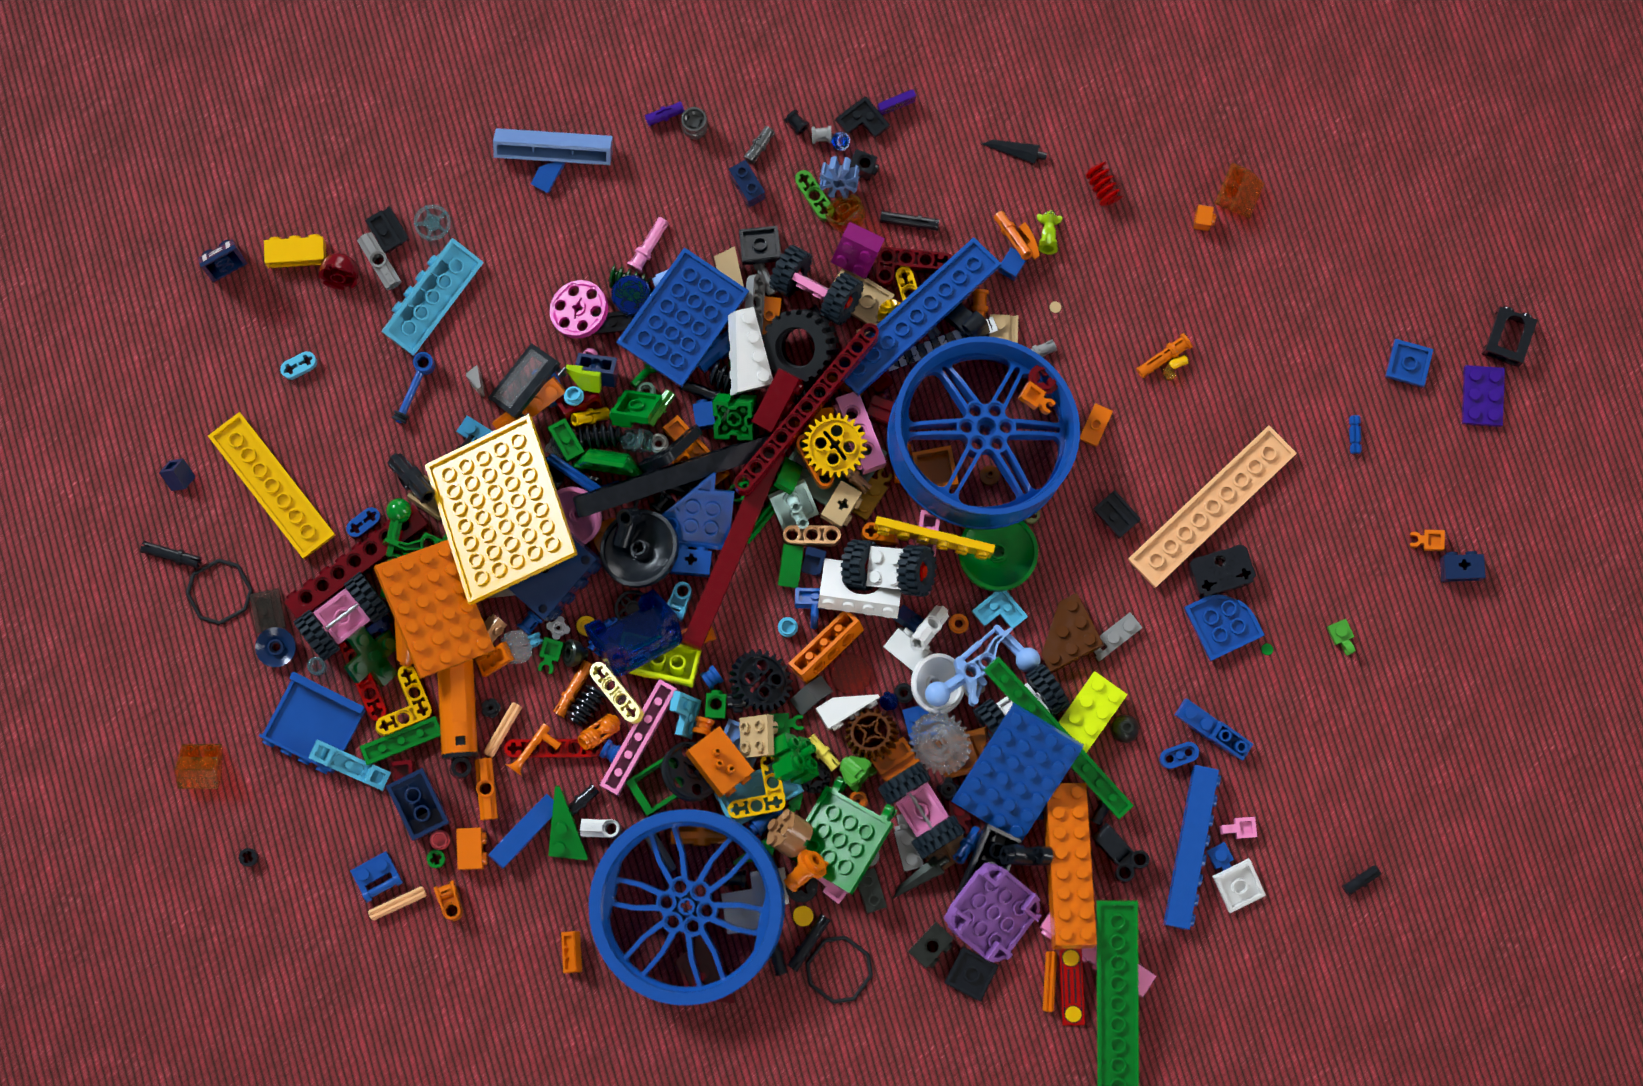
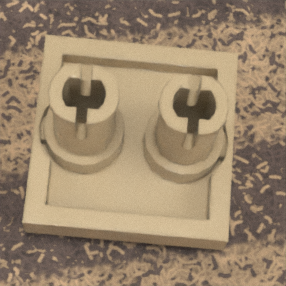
(757, 736)

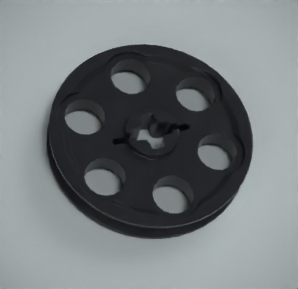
(681, 773)

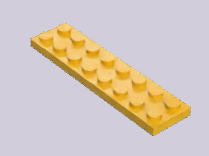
(271, 485)

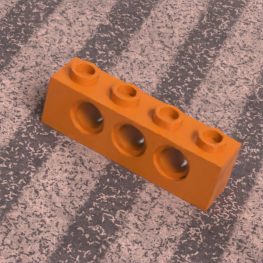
(826, 646)

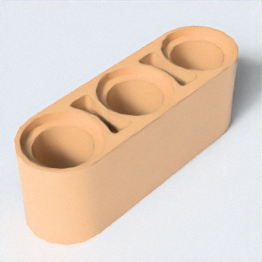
(821, 532)

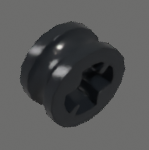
(242, 859)

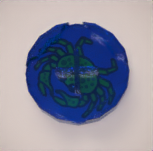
(630, 293)

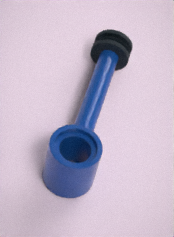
(400, 416)

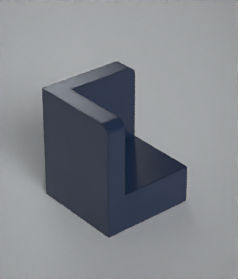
(177, 474)
(813, 561)

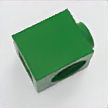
(719, 714)

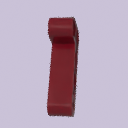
(915, 264)

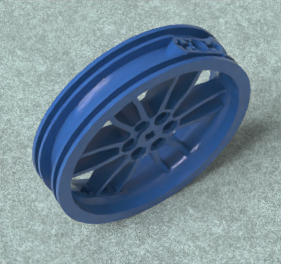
(604, 892)

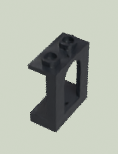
(1502, 354)

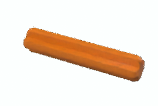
(1049, 981)

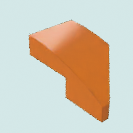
(1028, 237)

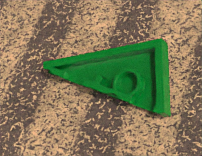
(564, 837)

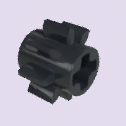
(733, 702)

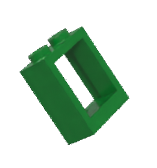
(639, 795)

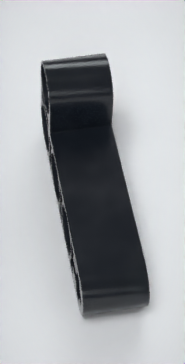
(968, 323)

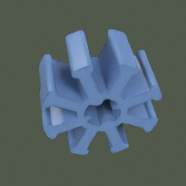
(839, 177)

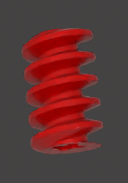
(1102, 185)

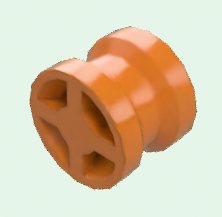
(703, 725)

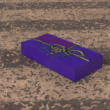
(897, 102)

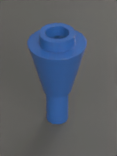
(759, 824)

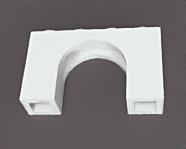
(836, 596)

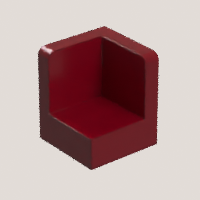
(403, 768)

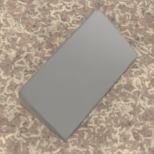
(475, 379)

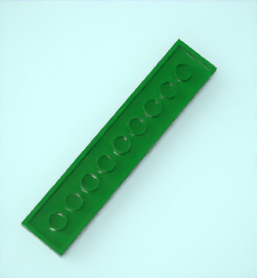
(1117, 993)

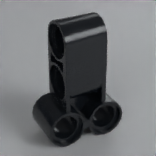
(1118, 851)

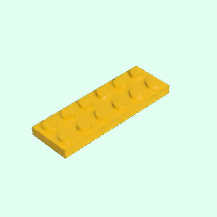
(942, 540)

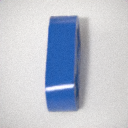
(366, 527)

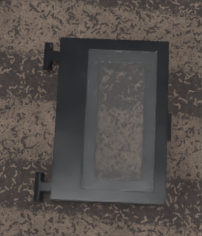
(525, 381)

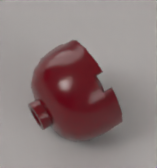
(339, 271)

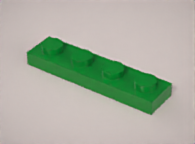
(401, 741)

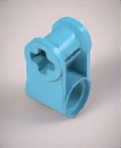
(678, 602)

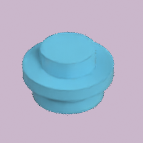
(573, 396)
(787, 627)

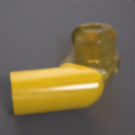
(1169, 372)

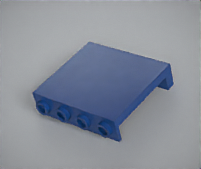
(310, 714)

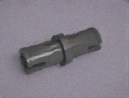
(759, 145)

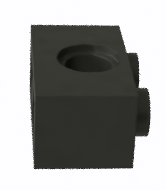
(871, 892)
(919, 949)

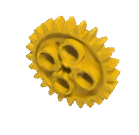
(820, 456)

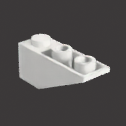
(839, 709)

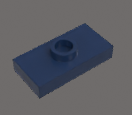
(908, 618)

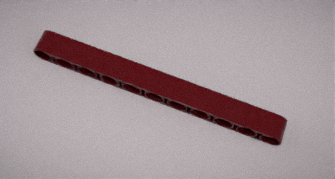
(808, 400)
(729, 558)

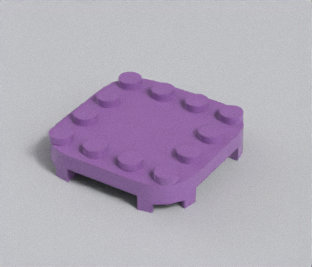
(993, 912)

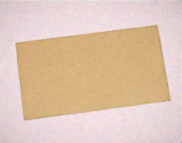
(728, 264)

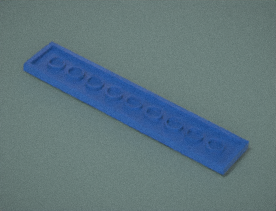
(922, 312)

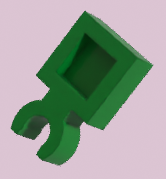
(551, 651)
(785, 723)

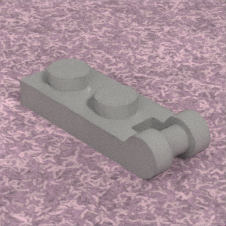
(1118, 635)

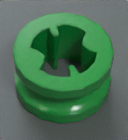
(430, 856)

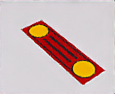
(1072, 987)

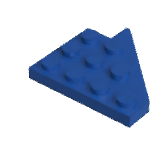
(702, 515)

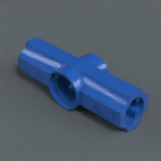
(718, 351)

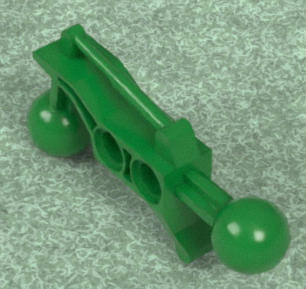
(399, 511)

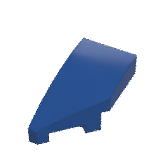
(546, 176)

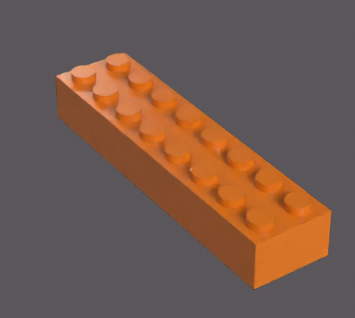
(1071, 868)

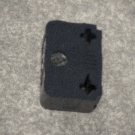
(1222, 578)

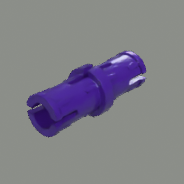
(664, 113)

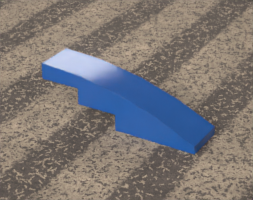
(523, 832)

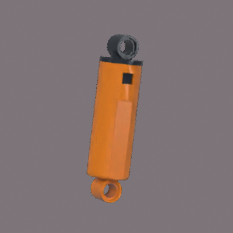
(458, 716)

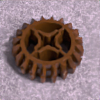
(859, 725)

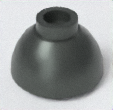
(574, 653)
(1125, 728)

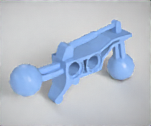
(1027, 659)

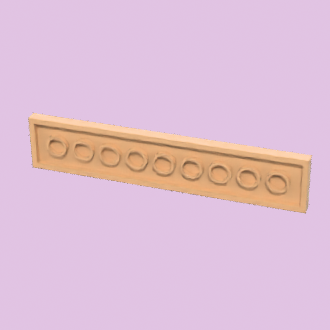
(1211, 506)

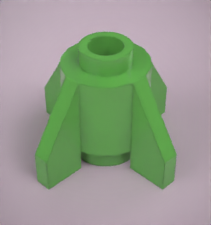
(856, 771)

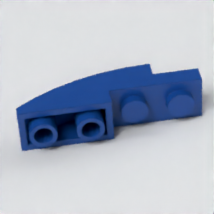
(1213, 730)

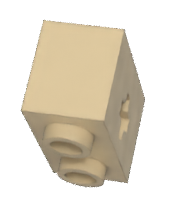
(846, 494)

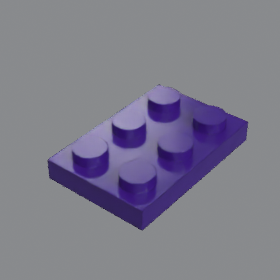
(1483, 396)

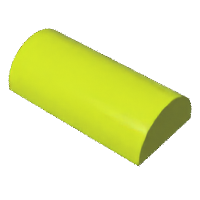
(674, 666)

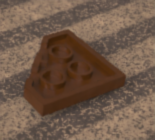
(1070, 635)

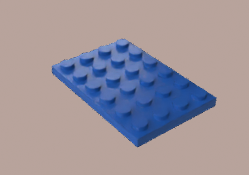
(682, 317)
(1017, 772)

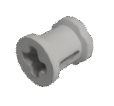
(821, 134)

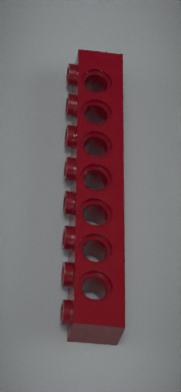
(344, 562)

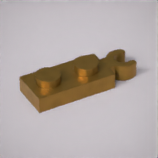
(872, 496)

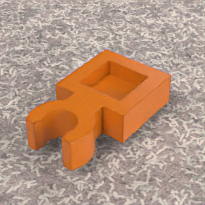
(1034, 397)
(1432, 540)

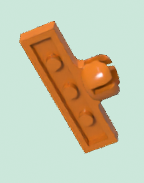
(674, 430)

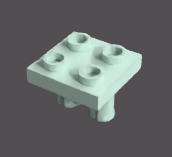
(794, 508)

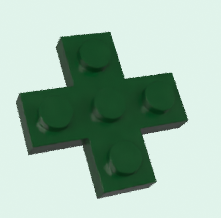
(371, 656)

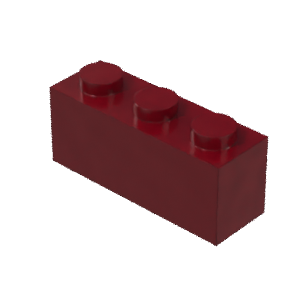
(778, 400)

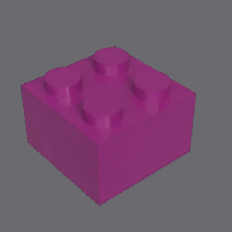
(857, 250)

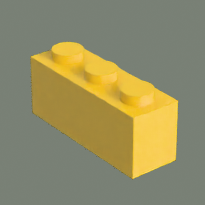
(294, 251)

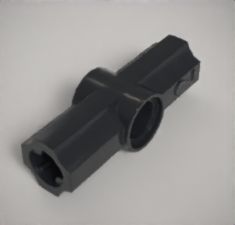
(411, 478)

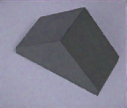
(811, 695)

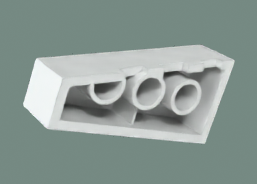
(747, 353)

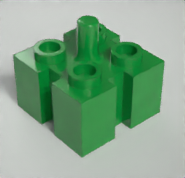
(735, 416)
(794, 759)

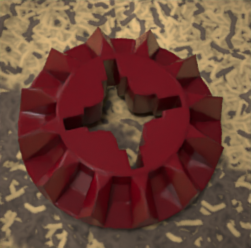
(1034, 377)

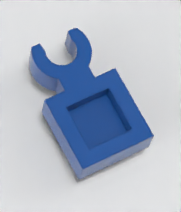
(1220, 856)

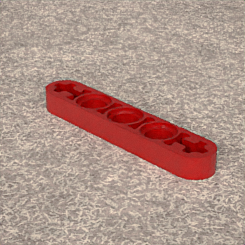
(362, 686)
(544, 752)

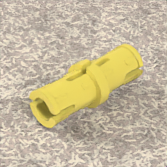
(824, 754)

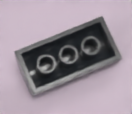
(987, 851)

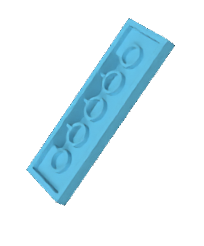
(431, 296)

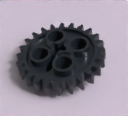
(747, 668)

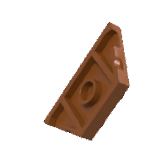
(979, 741)

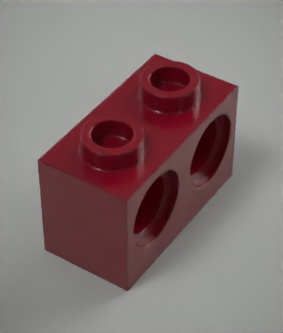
(590, 400)

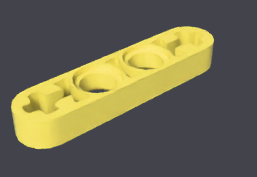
(618, 691)

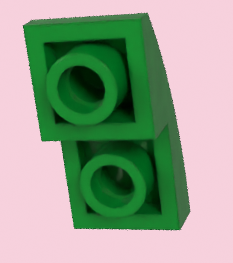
(788, 476)
(790, 565)

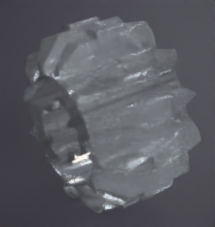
(519, 645)

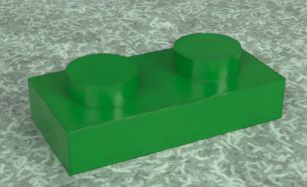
(566, 440)

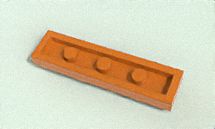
(548, 394)

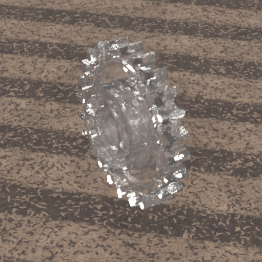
(954, 747)

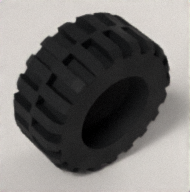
(822, 336)

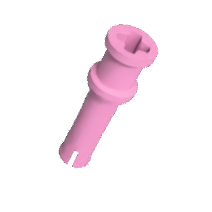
(644, 252)

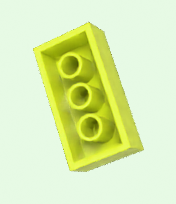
(1092, 710)

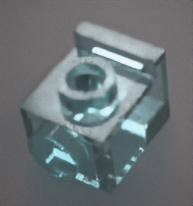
(633, 440)

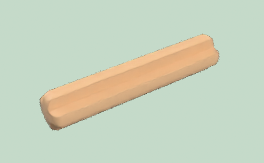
(502, 730)
(397, 903)

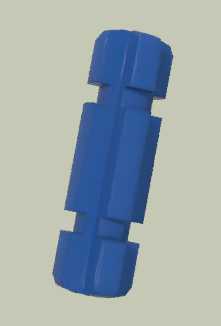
(1355, 434)

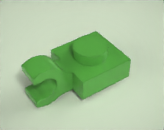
(1341, 634)

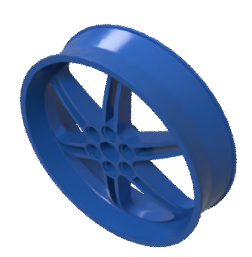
(938, 499)

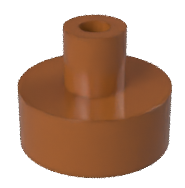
(989, 480)

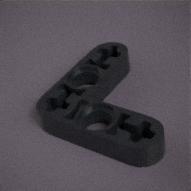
(672, 452)

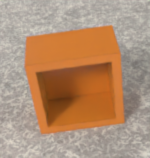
(937, 465)

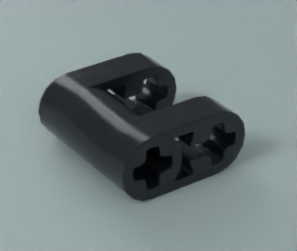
(1026, 855)

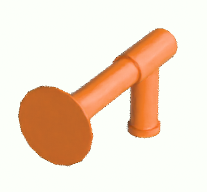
(541, 734)

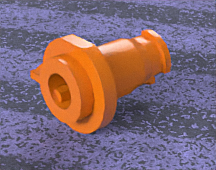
(809, 866)

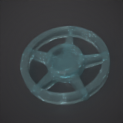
(432, 222)

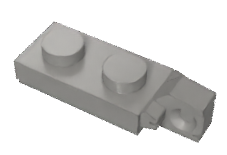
(908, 854)

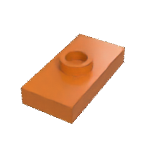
(771, 309)
(1095, 425)
(495, 660)
(571, 952)

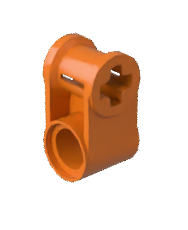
(877, 538)
(449, 899)

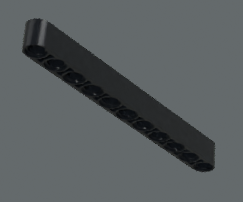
(668, 476)

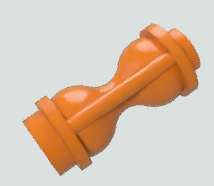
(591, 737)

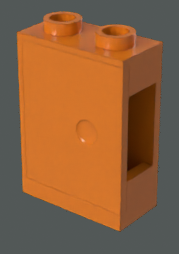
(720, 762)

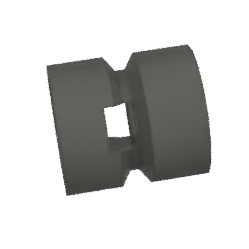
(694, 123)

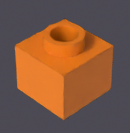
(1204, 218)

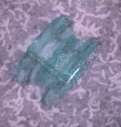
(312, 670)

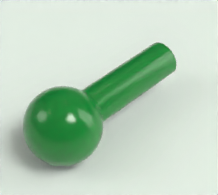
(642, 375)

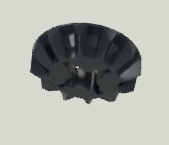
(818, 786)
(800, 896)

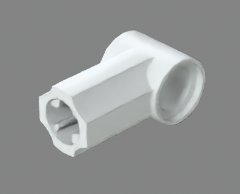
(598, 828)

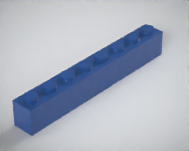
(1191, 847)

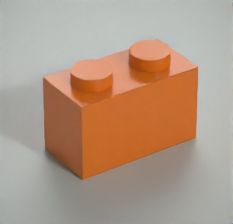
(471, 848)

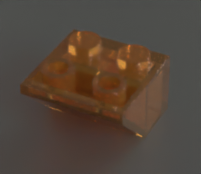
(1239, 190)
(199, 766)

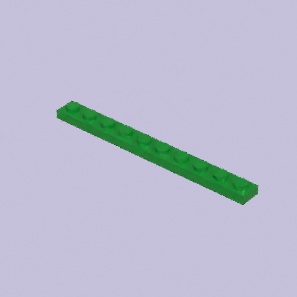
(1083, 764)

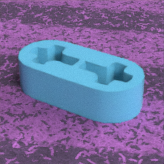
(296, 361)

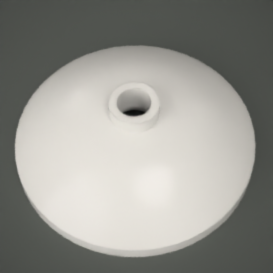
(934, 668)

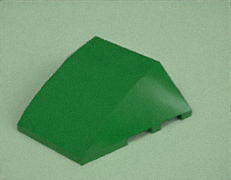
(607, 462)

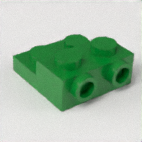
(634, 407)

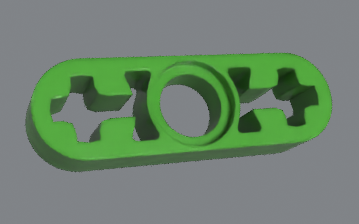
(802, 187)

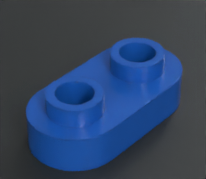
(1178, 755)

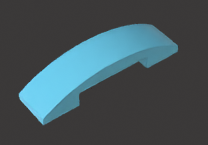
(349, 765)

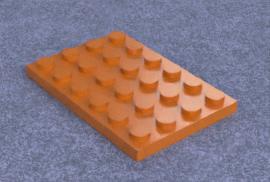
(433, 609)

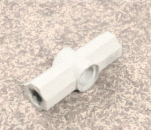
(928, 628)

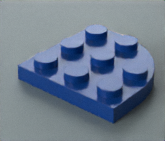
(1223, 624)

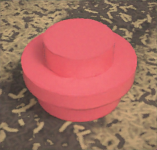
(439, 839)

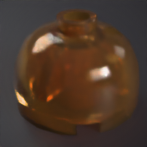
(843, 211)

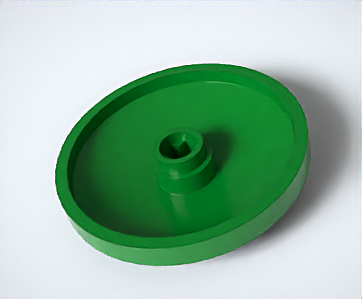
(1011, 561)

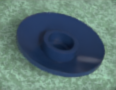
(265, 651)

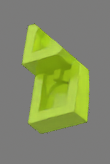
(585, 380)

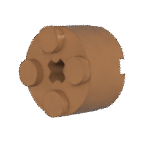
(789, 833)

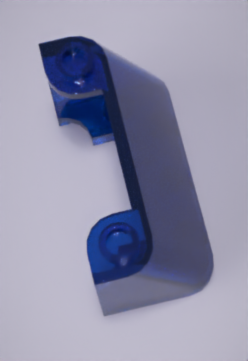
(638, 636)

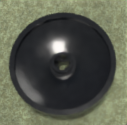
(645, 568)

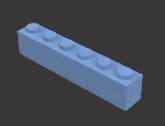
(552, 146)

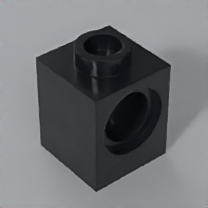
(862, 157)

